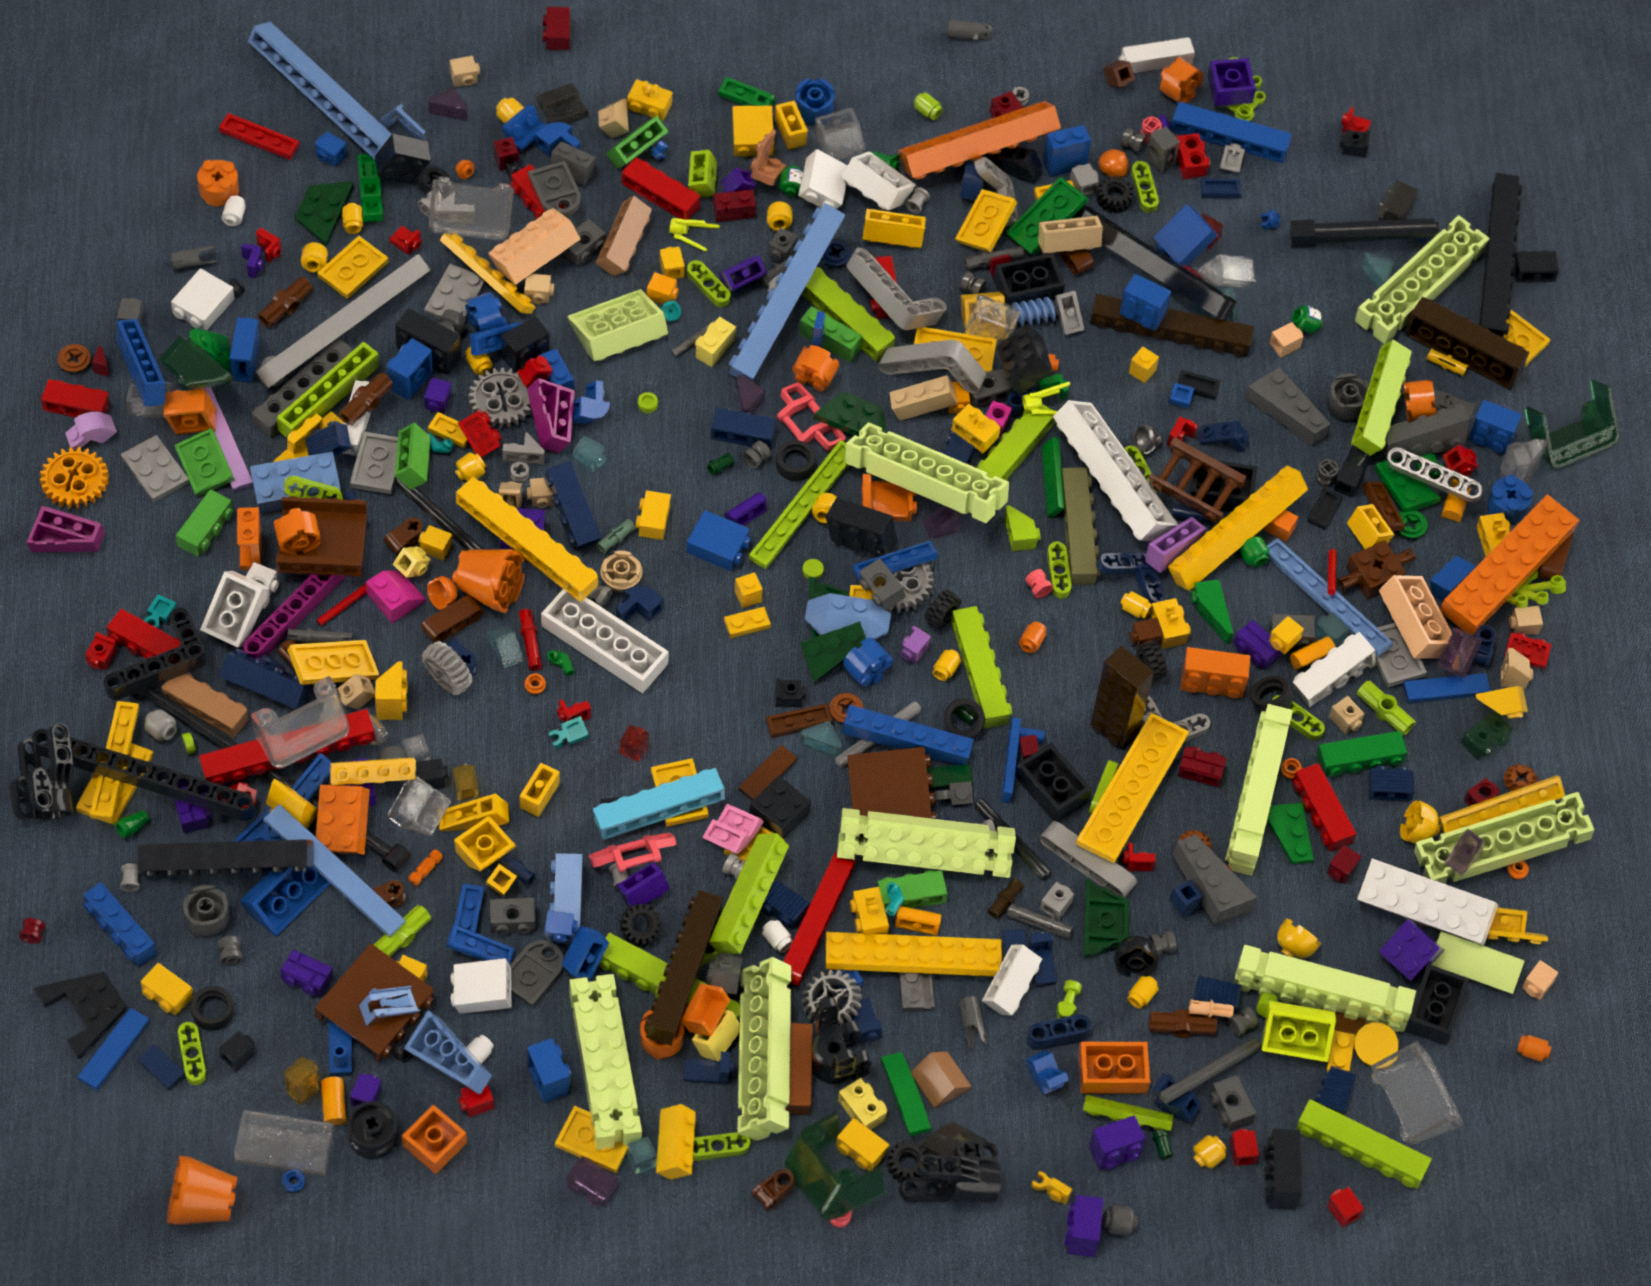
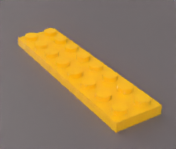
(1132, 788)
(913, 954)

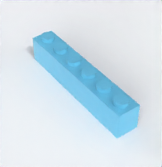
(658, 803)

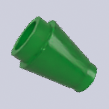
(131, 824)

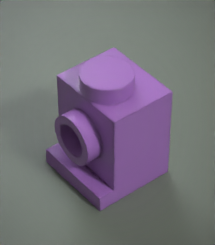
(915, 645)

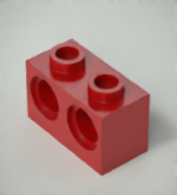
(1192, 156)

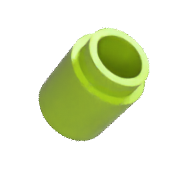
(928, 106)

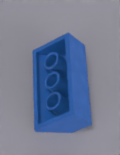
(282, 897)

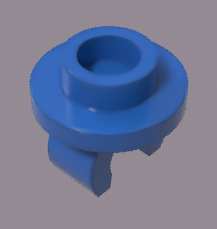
(659, 150)
(1273, 219)

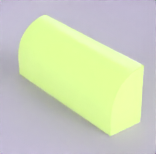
(1478, 962)

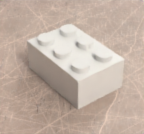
(878, 181)
(234, 608)

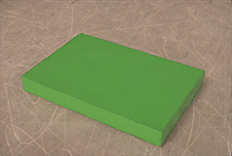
(204, 462)

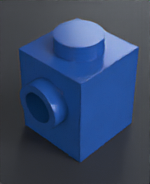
(330, 149)
(560, 925)

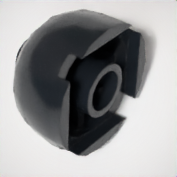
(1136, 955)

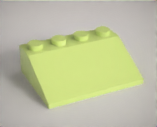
(618, 325)

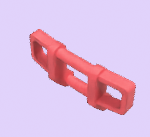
(814, 431)
(613, 853)

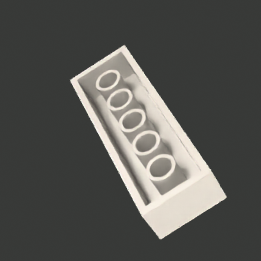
(605, 640)
(1427, 902)

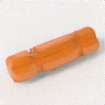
(425, 867)

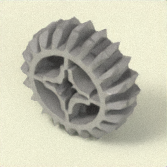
(447, 668)
(840, 995)

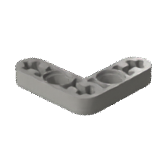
(999, 181)
(1187, 723)

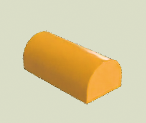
(1454, 506)
(1311, 653)
(918, 920)
(334, 1100)

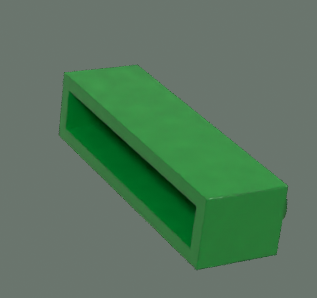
(1361, 753)

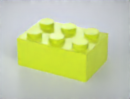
(1298, 1031)

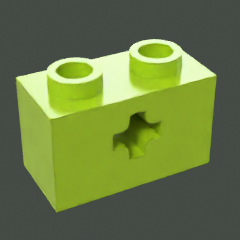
(702, 173)

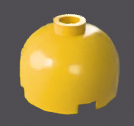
(1421, 822)
(1296, 940)

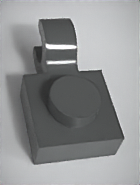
(958, 793)

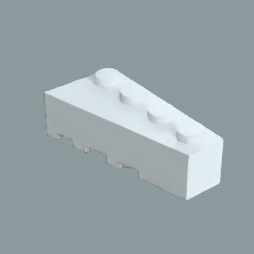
(1335, 669)

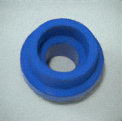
(293, 1174)

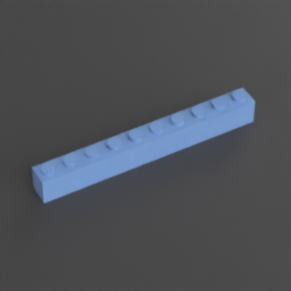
(319, 87)
(787, 292)

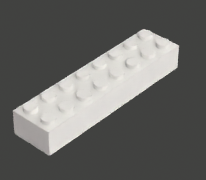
(1114, 470)

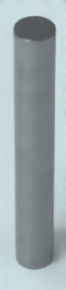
(689, 342)

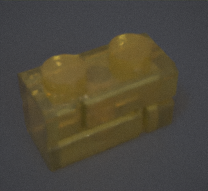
(301, 1080)

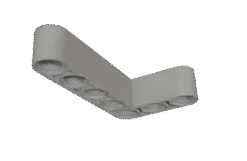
(891, 297)
(933, 356)

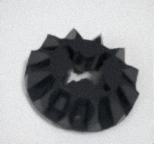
(425, 178)

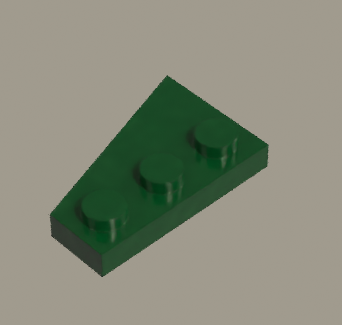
(831, 648)

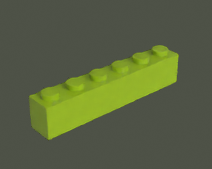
(839, 305)
(329, 388)
(1381, 397)
(1016, 444)
(980, 666)
(749, 893)
(636, 965)
(1363, 1144)

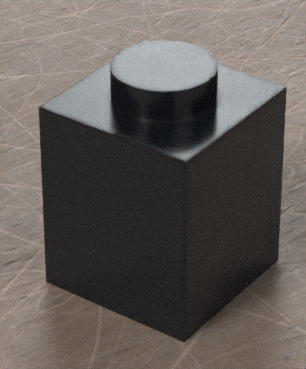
(432, 772)
(237, 1051)

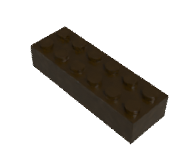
(1467, 342)
(1121, 697)

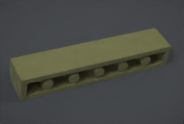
(1079, 527)

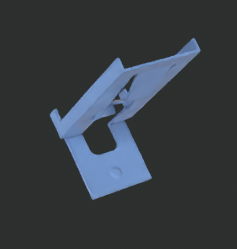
(386, 122)
(401, 1003)

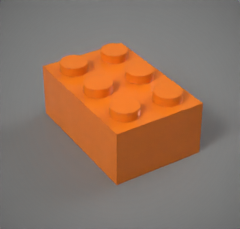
(1215, 672)
(343, 818)
(1113, 1068)

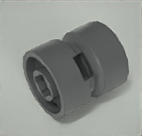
(453, 320)

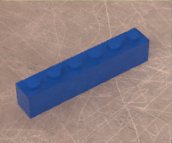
(1228, 130)
(141, 362)
(906, 734)

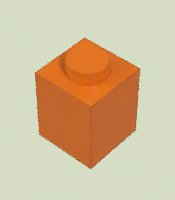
(1282, 525)

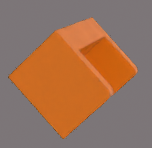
(705, 1009)

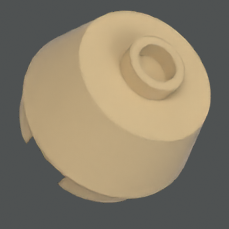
(621, 571)

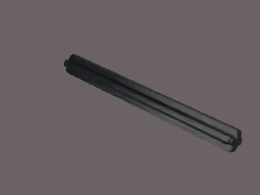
(439, 516)

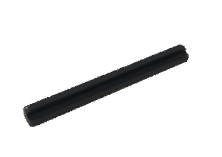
(1020, 846)

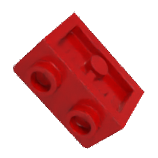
(480, 433)
(1533, 649)

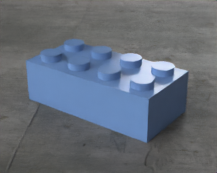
(269, 478)

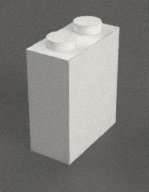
(823, 180)
(202, 300)
(481, 986)

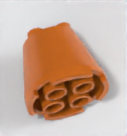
(490, 576)
(200, 1193)

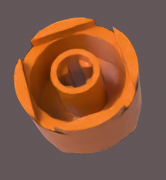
(1180, 81)
(217, 182)
(815, 367)
(1419, 399)
(297, 532)
(657, 1049)

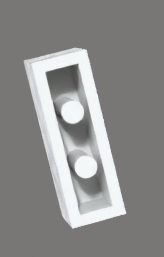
(1012, 980)

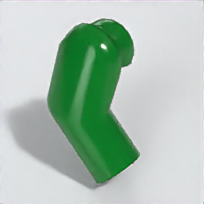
(561, 659)

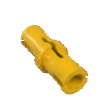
(1434, 356)

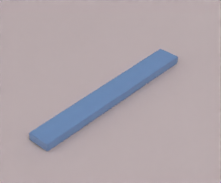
(1316, 588)
(338, 873)

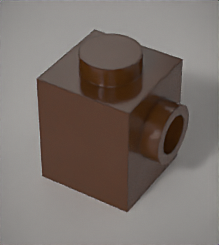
(1119, 73)
(1146, 631)

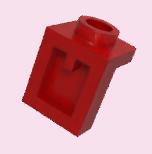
(1353, 122)
(406, 240)
(269, 243)
(1182, 428)
(578, 709)
(1138, 862)

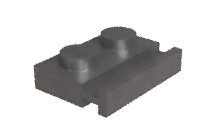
(916, 991)

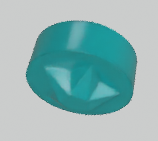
(671, 310)

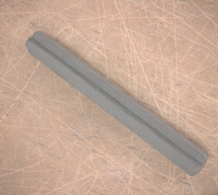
(864, 745)

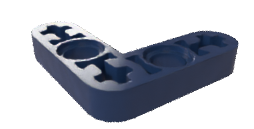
(1152, 592)

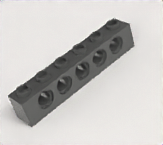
(292, 389)

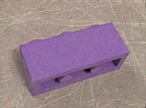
(1173, 544)

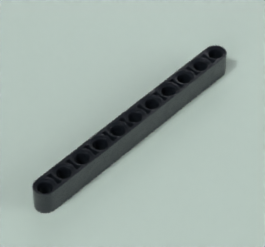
(1162, 267)
(154, 775)

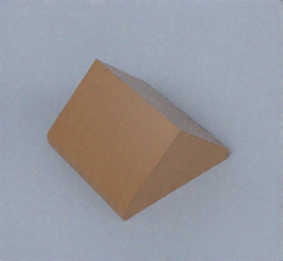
(939, 1078)

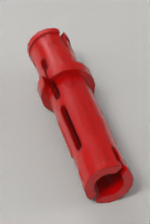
(528, 631)

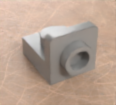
(1232, 158)

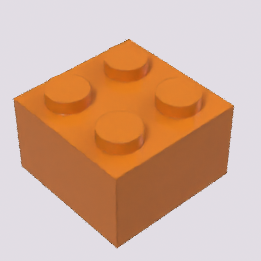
(190, 411)
(434, 1139)

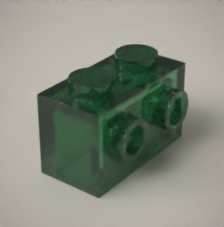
(1487, 735)

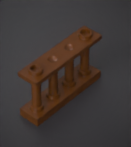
(1197, 460)

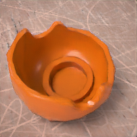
(1114, 163)
(441, 592)

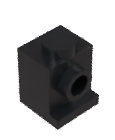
(1355, 143)
(789, 693)

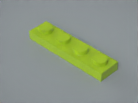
(1118, 1111)

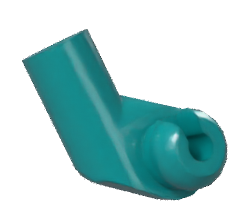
(440, 447)
(896, 898)

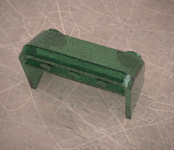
(193, 365)
(1583, 438)
(828, 1191)

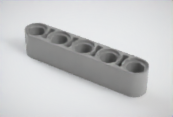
(1440, 483)
(1101, 871)

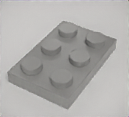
(453, 290)
(375, 463)
(155, 468)
(1397, 663)

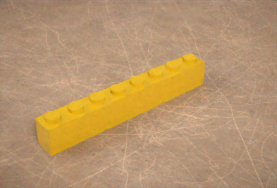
(1237, 527)
(528, 539)

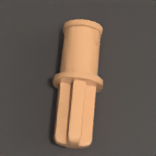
(1210, 1008)

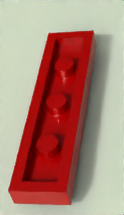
(259, 136)

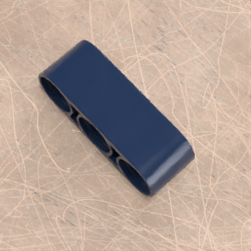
(1066, 1025)

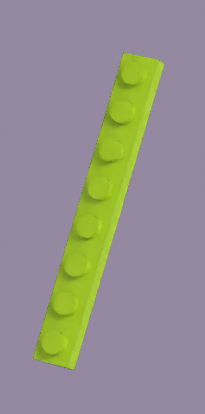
(800, 507)

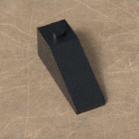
(1016, 161)

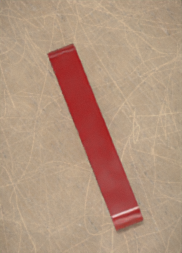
(818, 916)

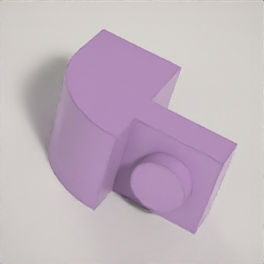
(90, 426)

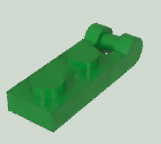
(745, 94)

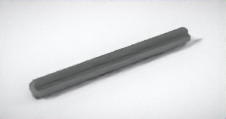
(1209, 1070)

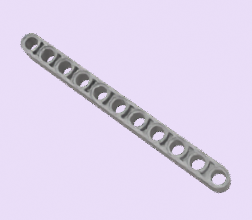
(342, 321)

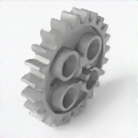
(485, 400)
(921, 579)

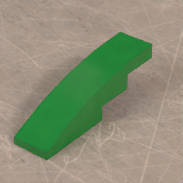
(369, 189)
(905, 1094)

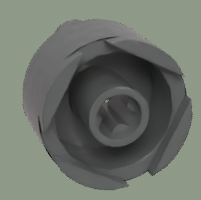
(1347, 396)
(206, 911)

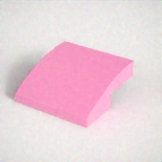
(733, 829)

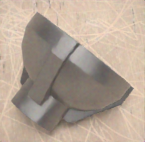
(1146, 439)

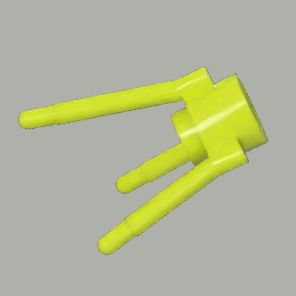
(680, 226)
(1033, 400)

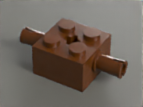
(1374, 567)

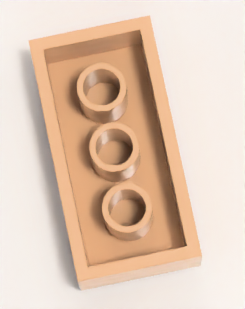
(534, 245)
(1416, 615)

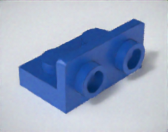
(523, 127)

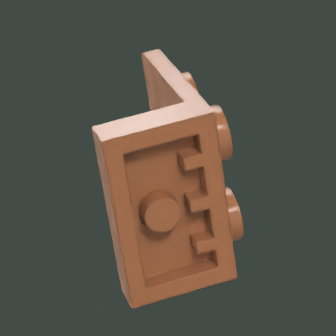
(764, 168)

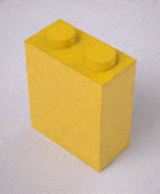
(750, 127)

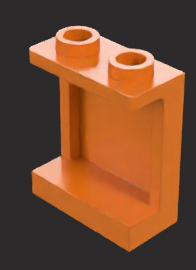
(888, 498)
(249, 537)

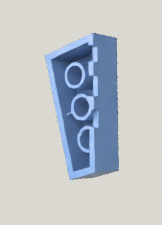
(567, 887)
(444, 1051)

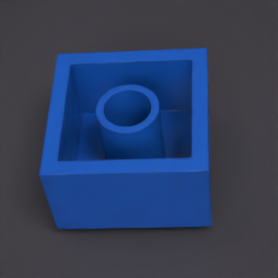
(1145, 302)
(410, 368)
(1494, 427)
(548, 1070)

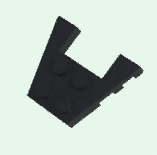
(94, 1002)

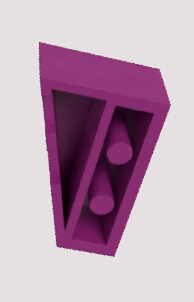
(552, 413)
(64, 533)

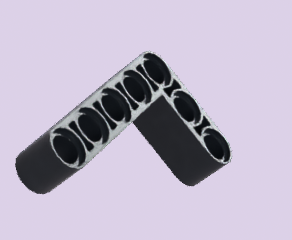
(162, 661)

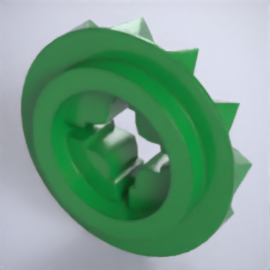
(1416, 518)

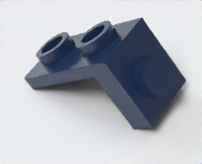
(1225, 431)
(1041, 945)
(870, 1027)
(709, 1070)

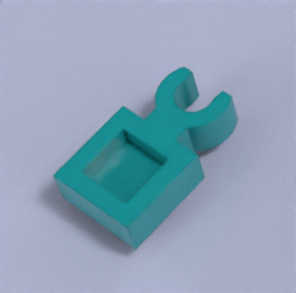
(160, 610)
(572, 731)

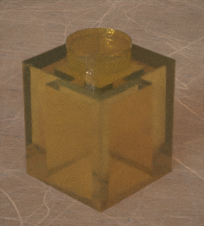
(465, 782)

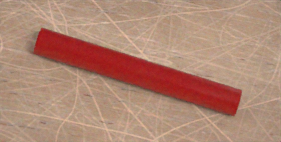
(1331, 584)
(342, 605)

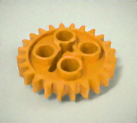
(91, 483)

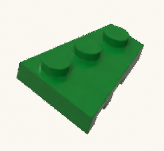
(213, 344)
(1406, 491)
(1291, 829)

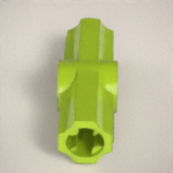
(1377, 700)
(415, 920)

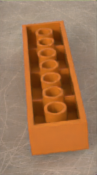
(979, 139)
(1509, 565)

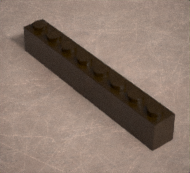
(1177, 327)
(684, 967)

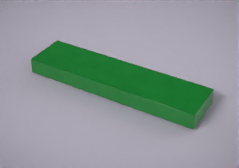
(1053, 477)

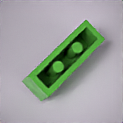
(636, 142)
(836, 337)
(412, 456)
(204, 523)
(917, 889)

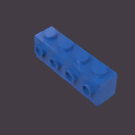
(119, 924)

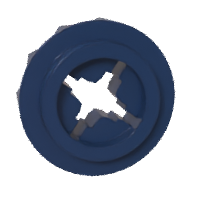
(840, 247)

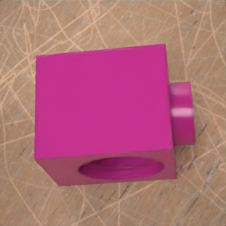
(999, 410)

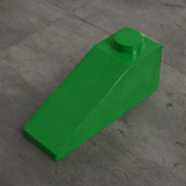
(1212, 607)

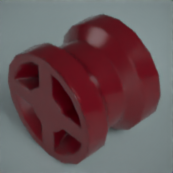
(32, 930)

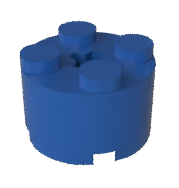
(814, 99)
(484, 312)
(1510, 497)
(868, 662)

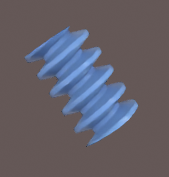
(1035, 310)

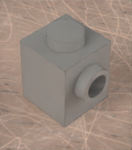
(1085, 179)
(1057, 901)

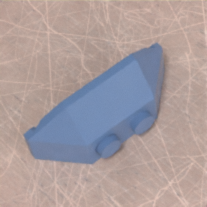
(837, 611)

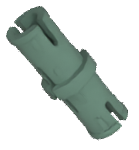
(615, 536)

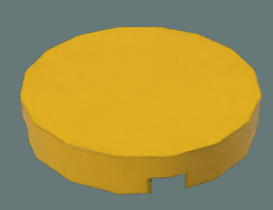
(1375, 1043)

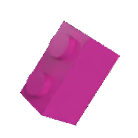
(393, 594)

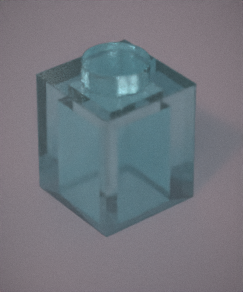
(589, 454)
(1331, 627)
(642, 1155)

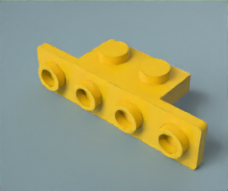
(296, 440)
(372, 771)
(1512, 924)

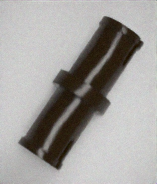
(1005, 898)

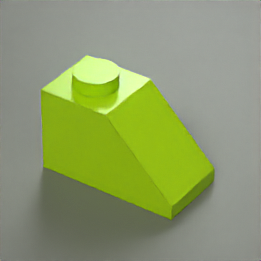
(1020, 530)

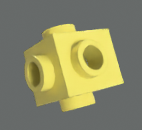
(412, 561)

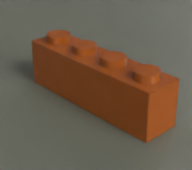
(800, 1069)

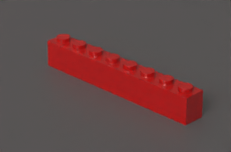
(249, 758)

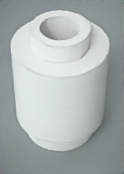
(233, 211)
(777, 936)
(481, 1048)

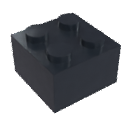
(402, 158)
(524, 343)
(780, 807)

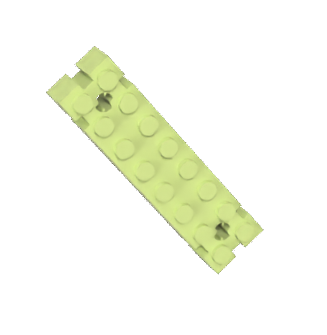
(1421, 276)
(927, 472)
(1258, 789)
(1510, 838)
(926, 842)
(1324, 988)
(764, 1049)
(605, 1061)

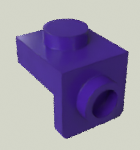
(254, 257)

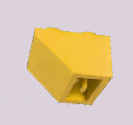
(391, 693)

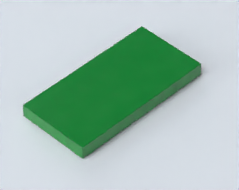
(1057, 203)

